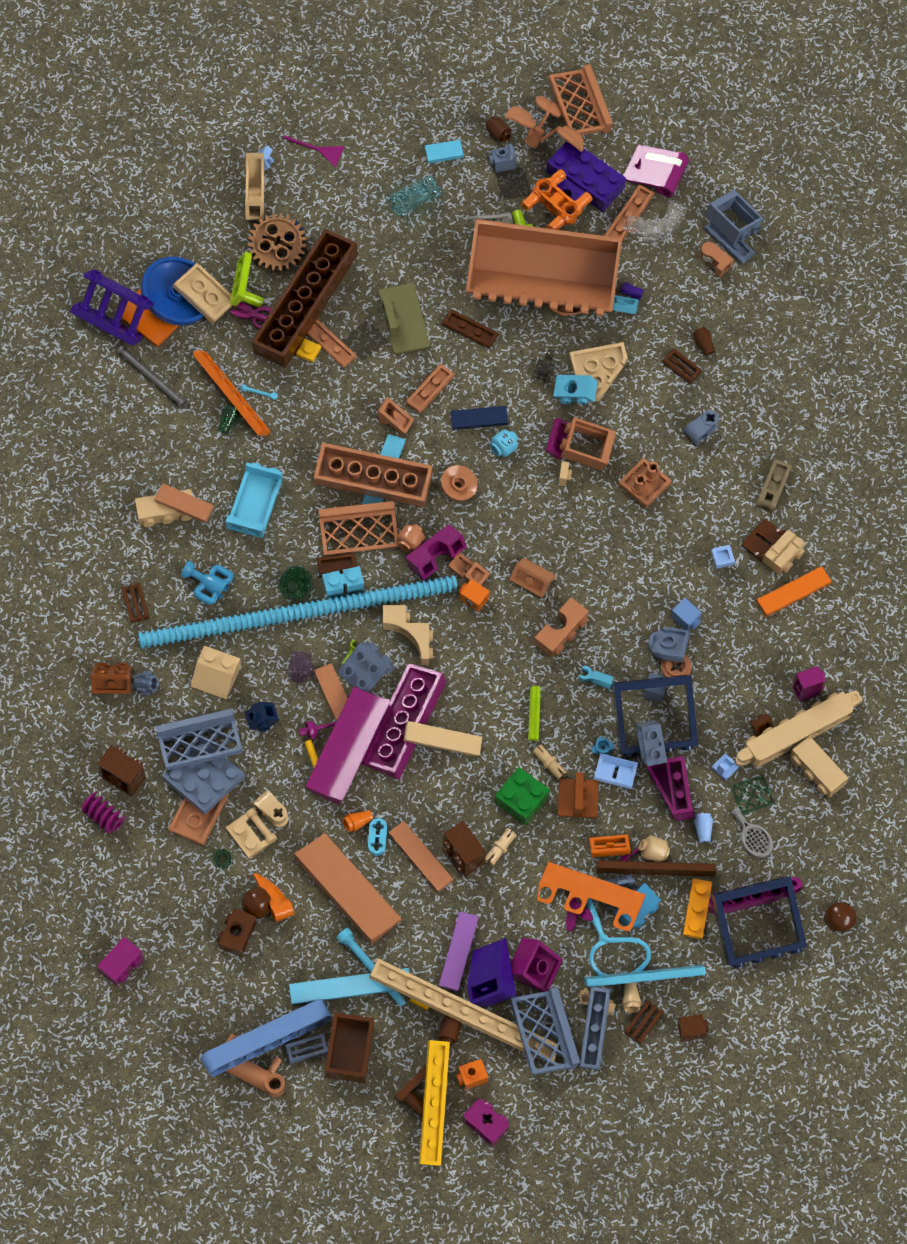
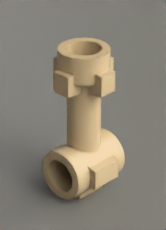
(584, 999)

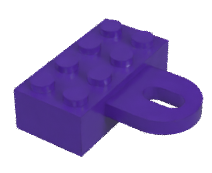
(586, 174)

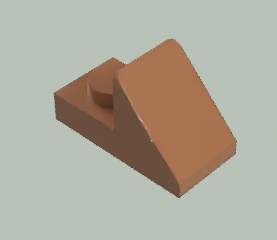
(394, 415)

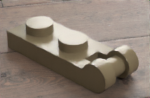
(774, 484)

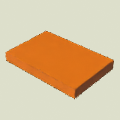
(149, 325)

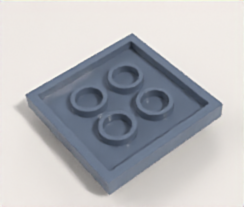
(204, 782)

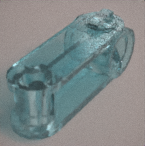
(414, 195)

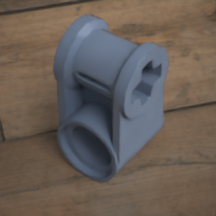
(700, 428)

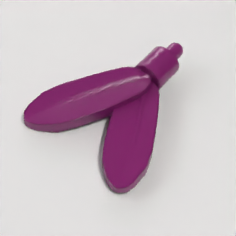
(572, 917)

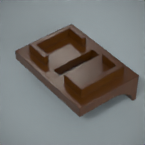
(767, 532)

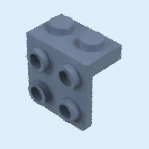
(366, 666)

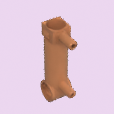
(259, 1076)

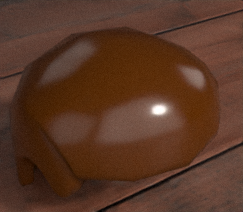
(256, 902)
(840, 917)

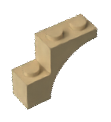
(254, 186)
(398, 620)

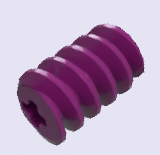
(101, 814)

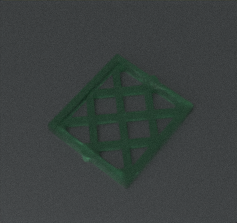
(747, 782)

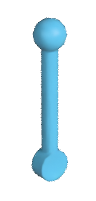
(274, 396)

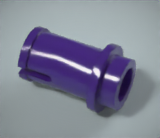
(631, 290)

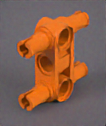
(556, 200)

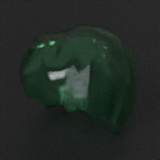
(295, 582)

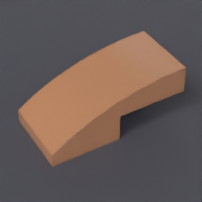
(467, 569)

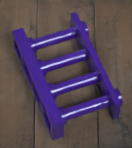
(99, 318)

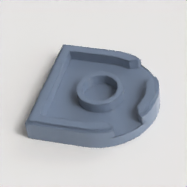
(669, 644)

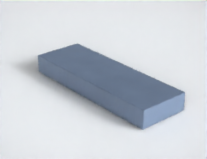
(739, 250)

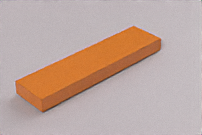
(793, 591)

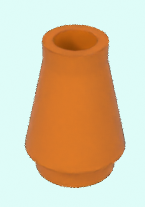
(355, 821)

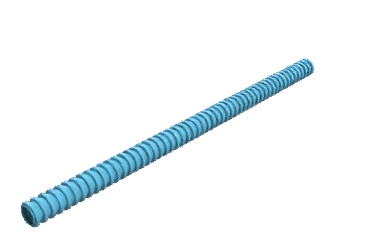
(298, 611)

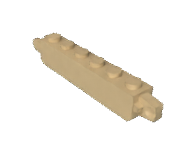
(791, 732)

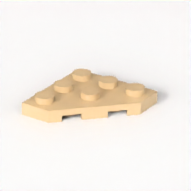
(600, 363)

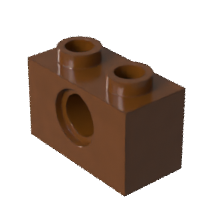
(237, 920)

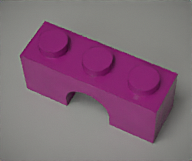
(446, 541)

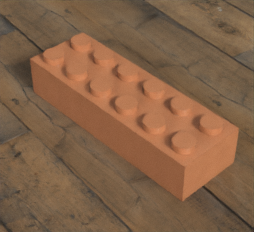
(373, 475)

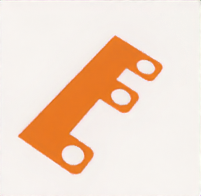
(587, 886)

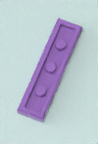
(458, 951)

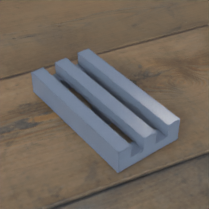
(307, 1056)

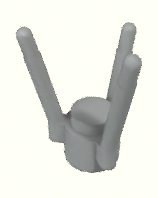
(504, 217)

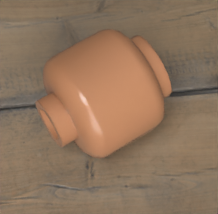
(410, 538)

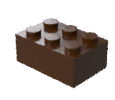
(349, 1048)

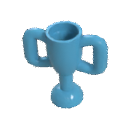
(209, 582)

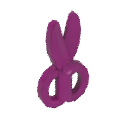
(248, 313)

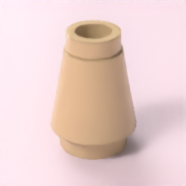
(631, 998)

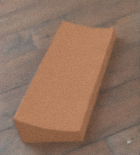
(347, 888)

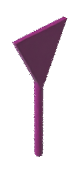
(331, 153)

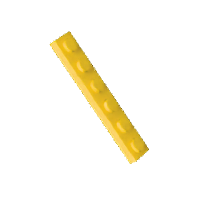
(434, 1103)

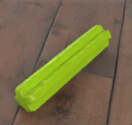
(534, 713)

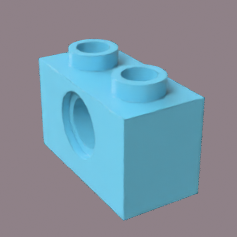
(566, 385)

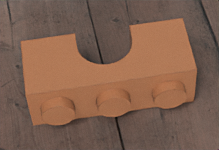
(552, 640)

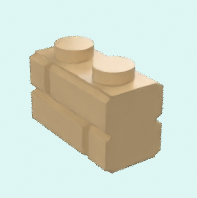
(783, 552)

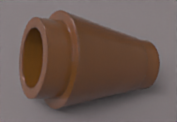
(703, 340)

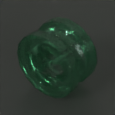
(218, 855)

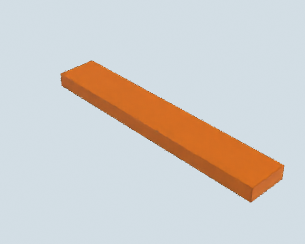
(231, 393)

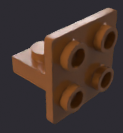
(111, 678)
(578, 797)

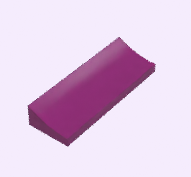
(411, 702)
(347, 745)

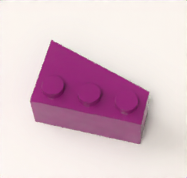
(673, 787)

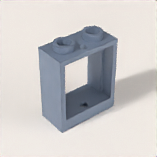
(742, 209)
(649, 736)

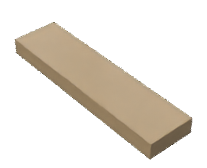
(442, 738)

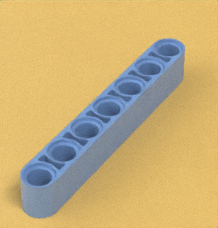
(265, 1038)

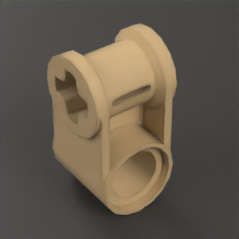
(270, 807)

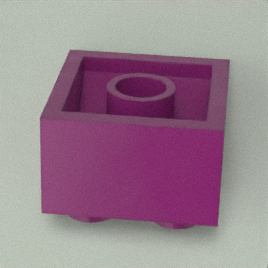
(535, 964)

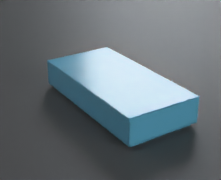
(444, 151)

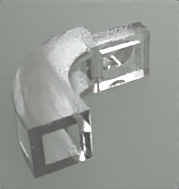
(656, 231)

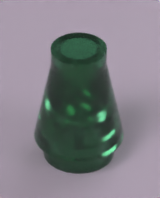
(228, 418)

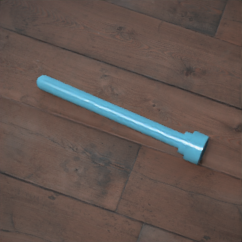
(346, 938)

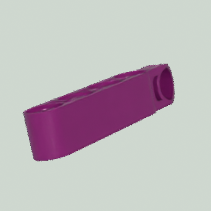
(765, 898)

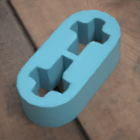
(382, 837)

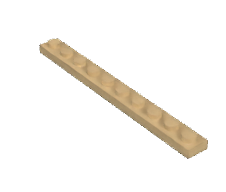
(454, 1007)

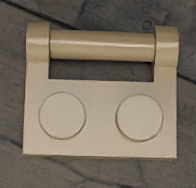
(246, 838)

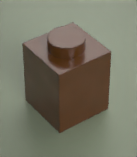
(692, 1027)

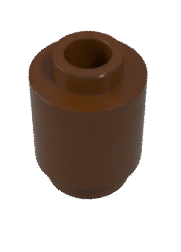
(498, 129)
(449, 1030)

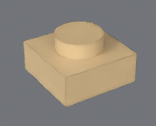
(565, 473)

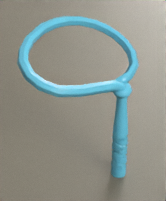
(603, 939)

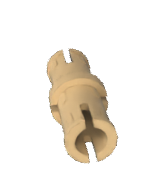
(550, 762)
(500, 847)

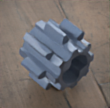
(146, 682)

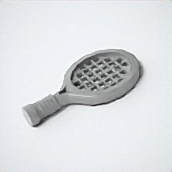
(741, 819)

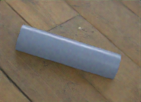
(595, 1028)

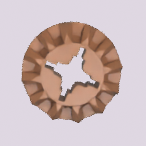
(685, 667)

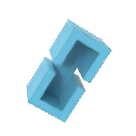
(334, 582)

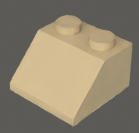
(215, 672)

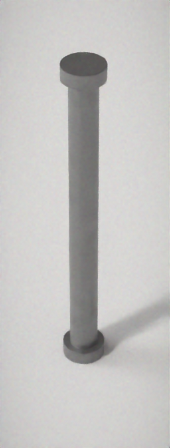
(122, 350)

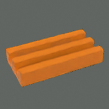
(609, 848)

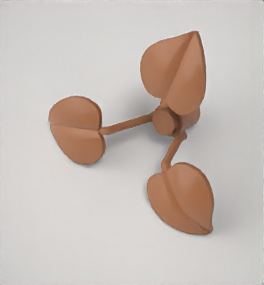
(536, 134)

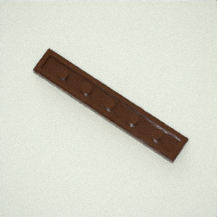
(656, 868)

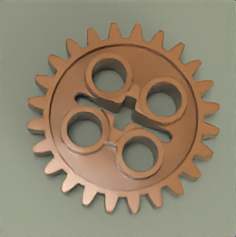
(270, 257)

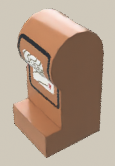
(716, 257)

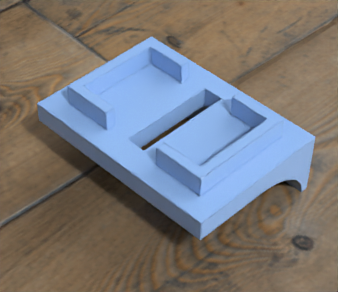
(606, 768)

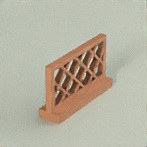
(594, 96)
(358, 512)

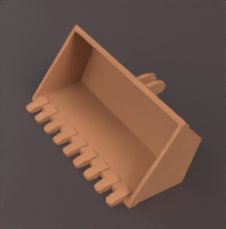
(543, 266)

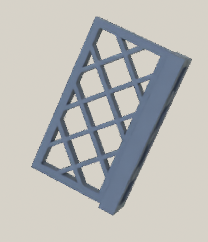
(196, 728)
(561, 1031)

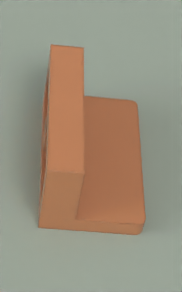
(532, 577)

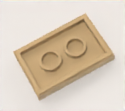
(204, 293)

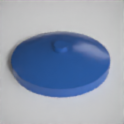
(157, 286)

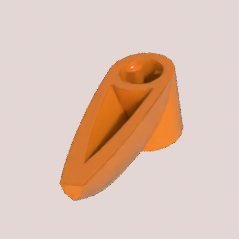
(279, 906)

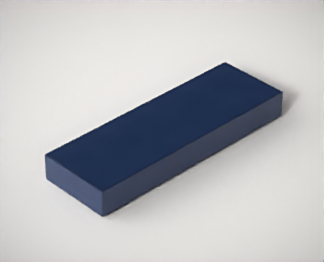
(479, 417)

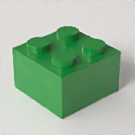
(521, 796)

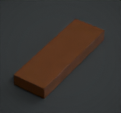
(470, 329)

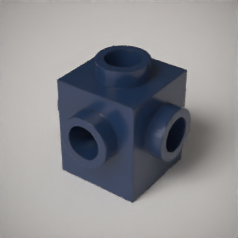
(261, 716)

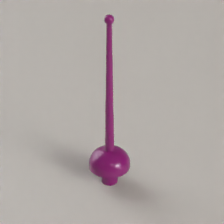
(312, 729)

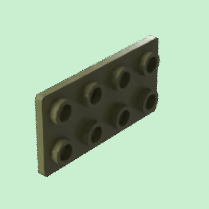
(404, 318)

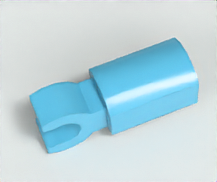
(597, 678)

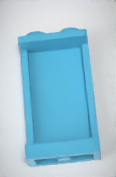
(255, 500)

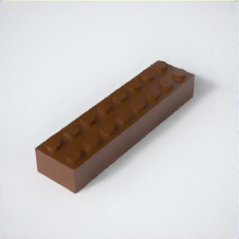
(305, 298)

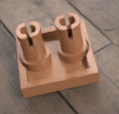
(645, 482)

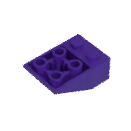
(490, 975)

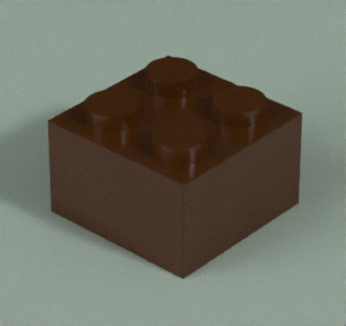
(121, 770)
(463, 849)

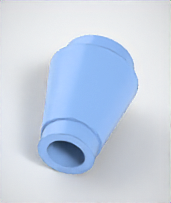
(703, 824)

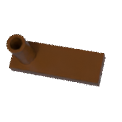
(408, 1096)

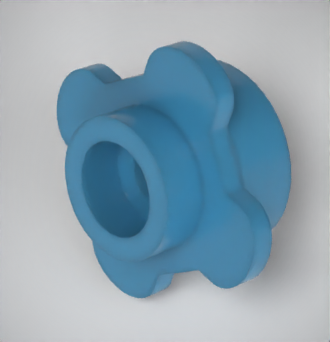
(602, 742)

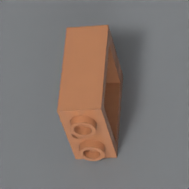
(592, 430)

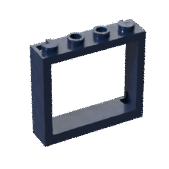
(652, 683)
(757, 957)

